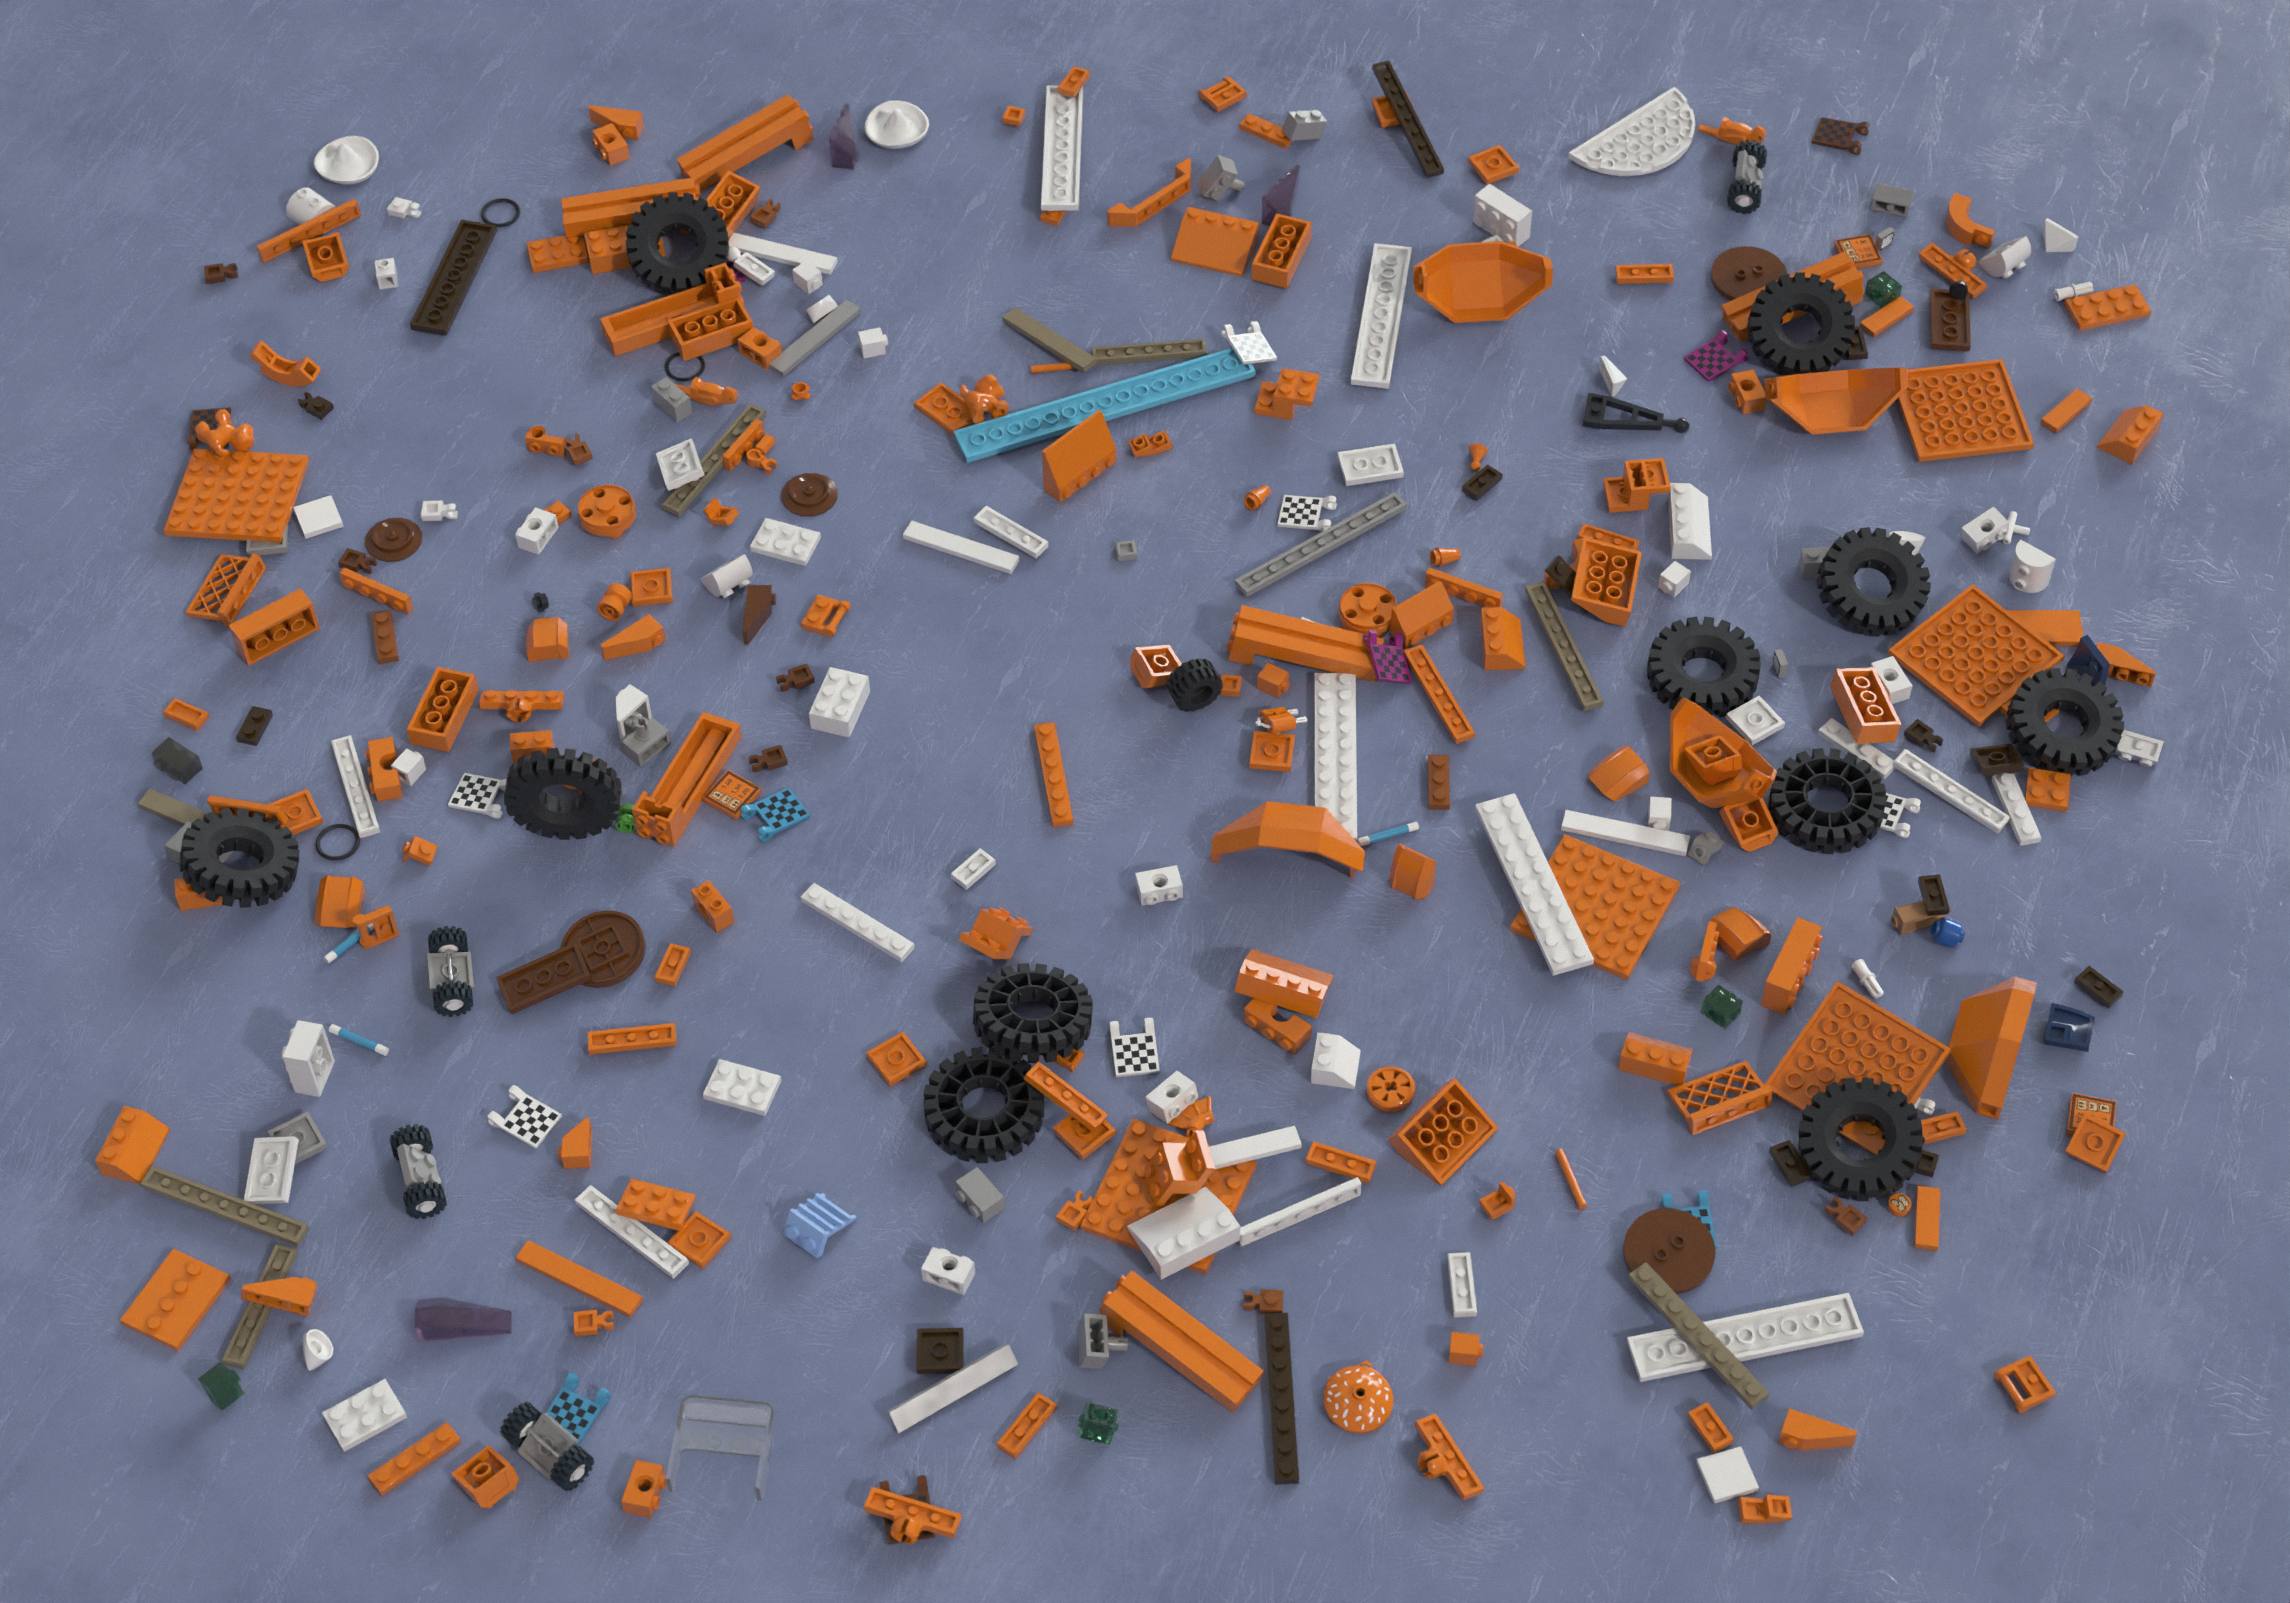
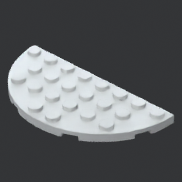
(1643, 140)

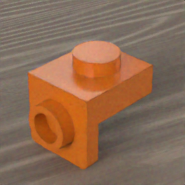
(719, 514)
(419, 850)
(1499, 1201)

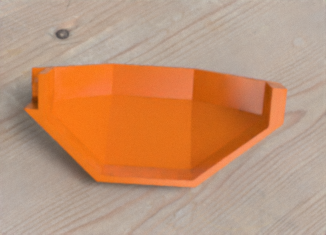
(1482, 280)
(1836, 398)
(1693, 725)
(1290, 828)
(1988, 1042)

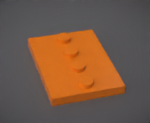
(175, 1299)

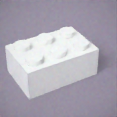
(1502, 215)
(839, 702)
(308, 1058)

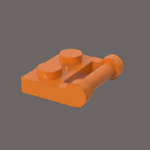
(1223, 94)
(821, 611)
(383, 925)
(2030, 1379)

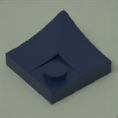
(2090, 661)
(2069, 1028)

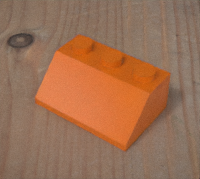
(2131, 433)
(1422, 615)
(1501, 640)
(1655, 1059)
(131, 1145)

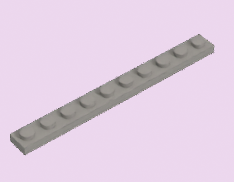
(1320, 544)

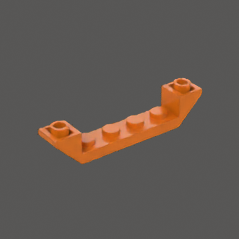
(1123, 216)

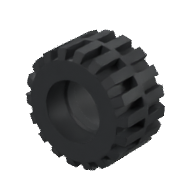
(1194, 684)

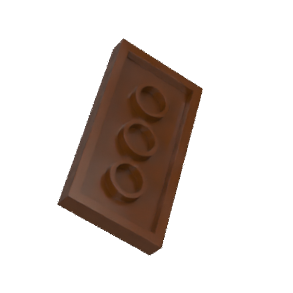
(1949, 321)
(544, 978)

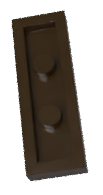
(1563, 576)

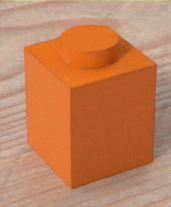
(1273, 680)
(1465, 1349)

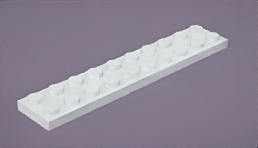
(1062, 151)
(1381, 316)
(1336, 747)
(1534, 884)
(1750, 1336)

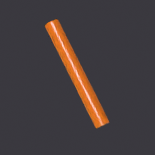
(1051, 367)
(1571, 1180)

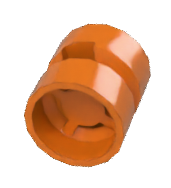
(614, 601)

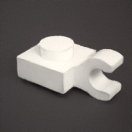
(402, 207)
(436, 510)

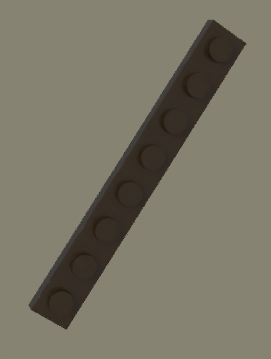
(1408, 119)
(1281, 1399)

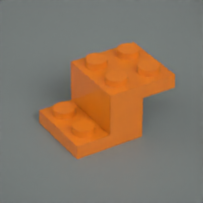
(1292, 389)
(1636, 485)
(996, 933)
(1179, 1168)

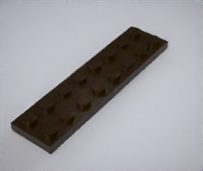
(453, 277)

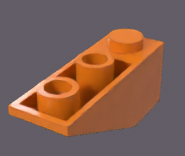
(2125, 666)

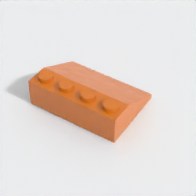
(1215, 241)
(1078, 457)
(1606, 580)
(1283, 983)
(1443, 1132)

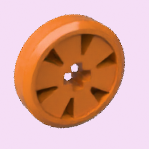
(1391, 1100)

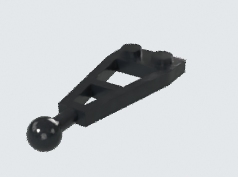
(1596, 409)

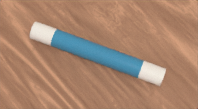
(1388, 834)
(345, 945)
(359, 1040)

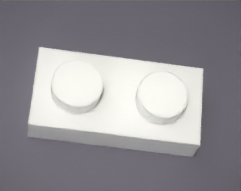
(973, 869)

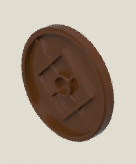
(1744, 271)
(610, 946)
(1673, 1246)

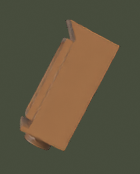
(1912, 918)

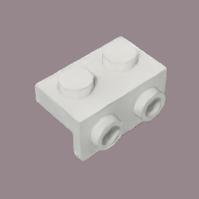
(2139, 748)

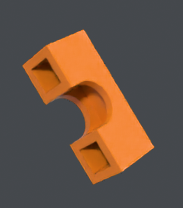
(385, 782)
(1289, 1034)

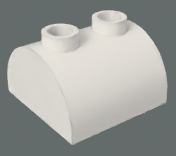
(306, 205)
(2006, 257)
(2030, 568)
(728, 576)

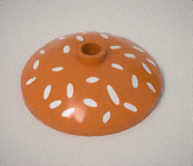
(1354, 1412)

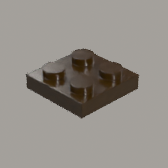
(1997, 759)
(940, 1350)

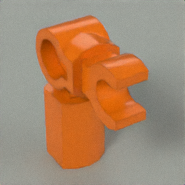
(757, 458)

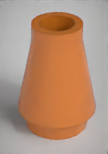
(1255, 498)
(1443, 556)

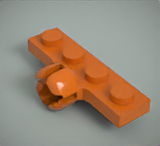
(1954, 267)
(521, 703)
(1704, 966)
(1445, 1458)
(911, 1515)

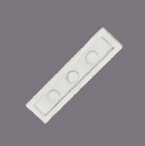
(1011, 532)
(1843, 740)
(2016, 808)

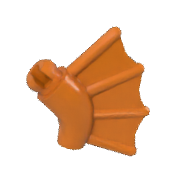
(1194, 1117)

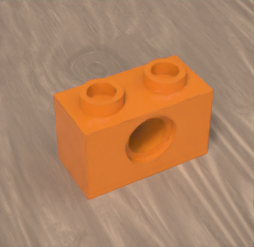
(610, 144)
(759, 347)
(1747, 391)
(712, 906)
(642, 1476)

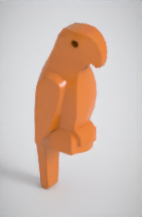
(1734, 132)
(709, 393)

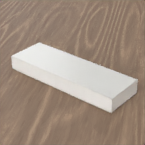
(1461, 1284)

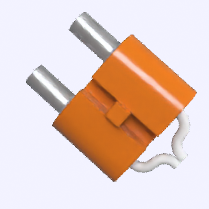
(1279, 719)

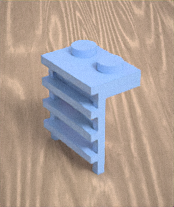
(814, 1223)

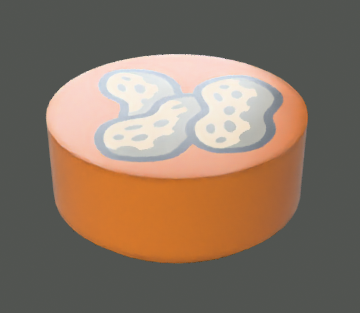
(1899, 1204)

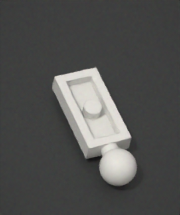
(750, 266)

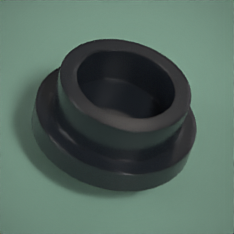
(1958, 290)
(540, 601)

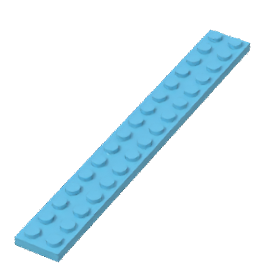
(1113, 400)

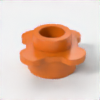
(800, 391)

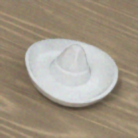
(896, 125)
(347, 160)

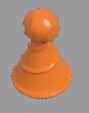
(1477, 452)

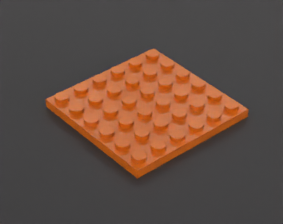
(1963, 411)
(237, 496)
(1974, 654)
(1611, 902)
(1856, 1040)
(1126, 1191)

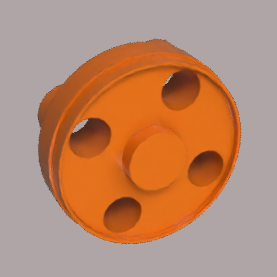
(606, 511)
(1367, 608)

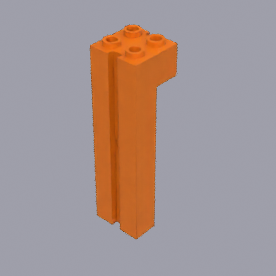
(747, 141)
(617, 206)
(1838, 269)
(648, 322)
(1298, 643)
(686, 780)
(1180, 1340)

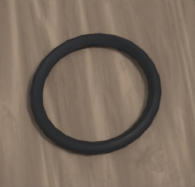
(501, 200)
(683, 379)
(352, 829)

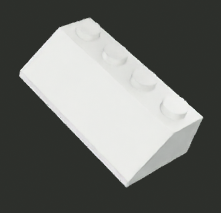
(1689, 522)

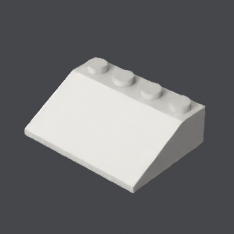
(1185, 1232)

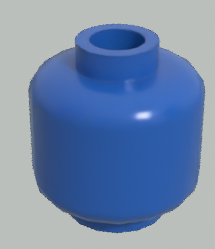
(1947, 932)

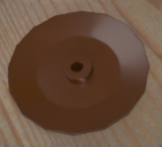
(809, 494)
(393, 539)

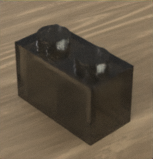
(176, 761)

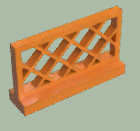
(238, 591)
(1728, 1108)

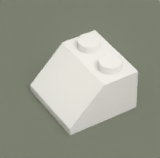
(630, 706)
(1335, 1062)

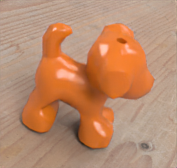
(985, 398)
(239, 437)

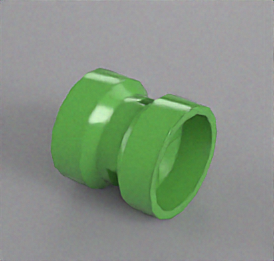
(625, 820)

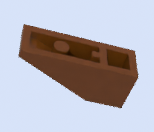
(757, 609)

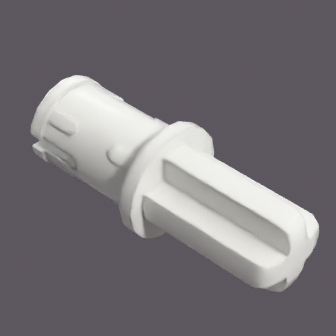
(2073, 291)
(1867, 978)

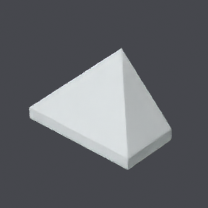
(2058, 238)
(1612, 376)

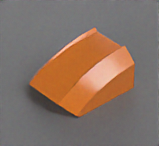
(326, 257)
(547, 639)
(1153, 665)
(1714, 759)
(1620, 773)
(1750, 824)
(1412, 872)
(339, 901)
(1740, 933)
(486, 1477)

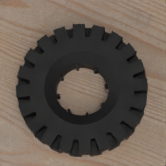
(672, 214)
(1810, 296)
(1889, 557)
(1727, 648)
(2064, 692)
(578, 815)
(1827, 828)
(266, 841)
(1032, 1037)
(1856, 1103)
(975, 1135)

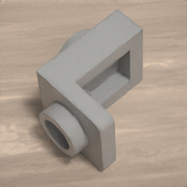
(1704, 847)

